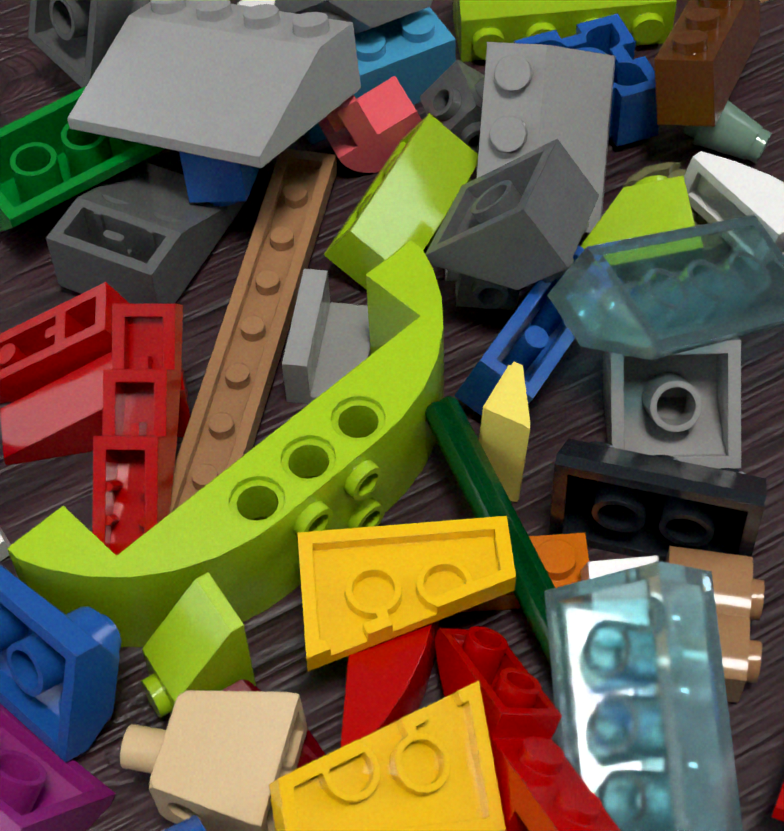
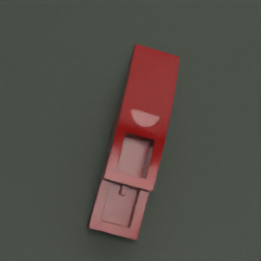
(532, 773)

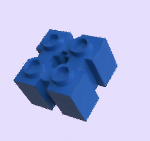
(634, 79)

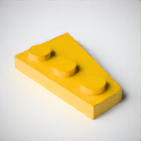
(395, 579)
(409, 776)

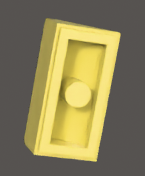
(507, 429)

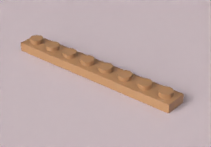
(255, 322)

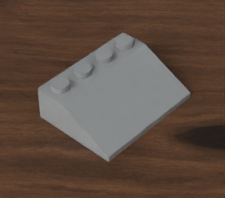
(219, 79)

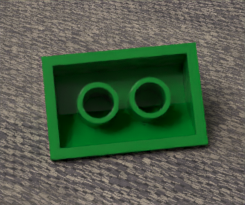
(50, 162)

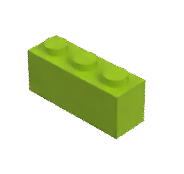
(404, 199)

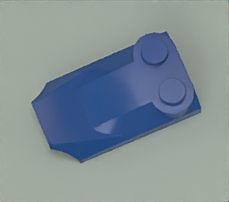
(56, 667)

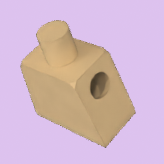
(219, 756)

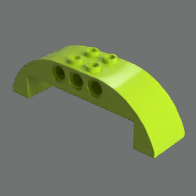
(319, 471)

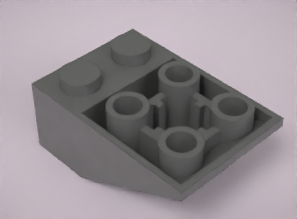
(137, 236)

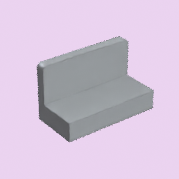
(323, 340)

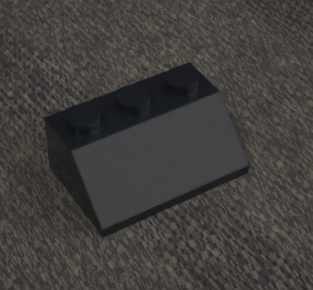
(651, 502)

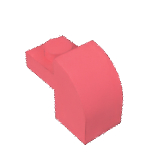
(371, 126)

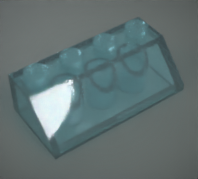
(674, 289)
(645, 697)

